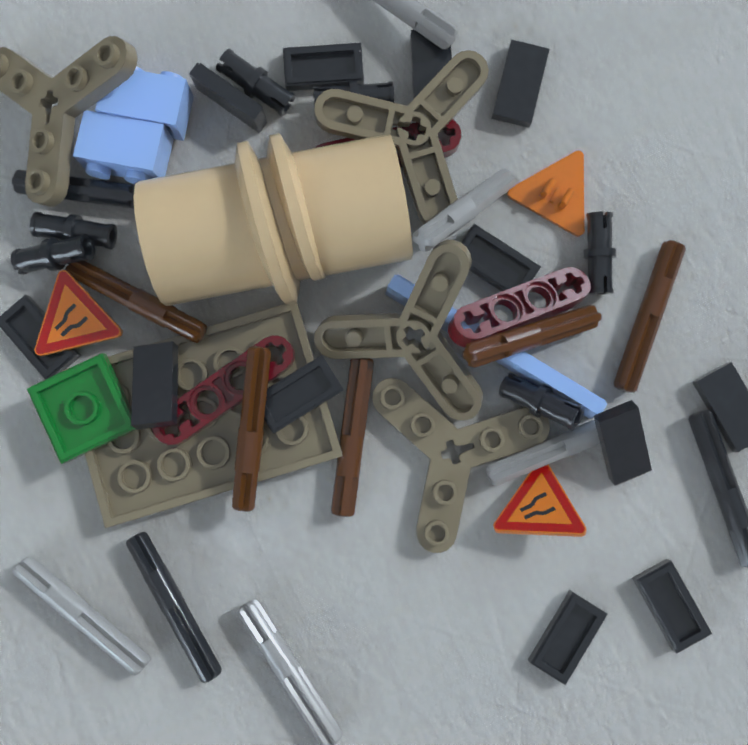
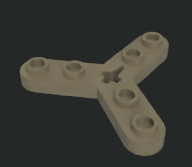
(75, 90)
(433, 108)
(427, 309)
(446, 481)

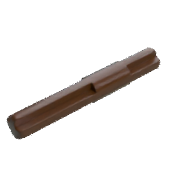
(138, 301)
(649, 316)
(530, 336)
(251, 429)
(352, 437)

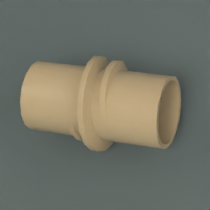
(273, 219)

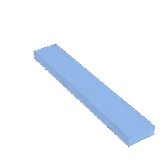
(521, 364)

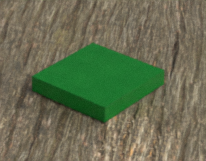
(82, 408)

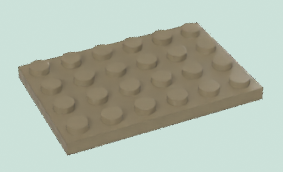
(146, 476)

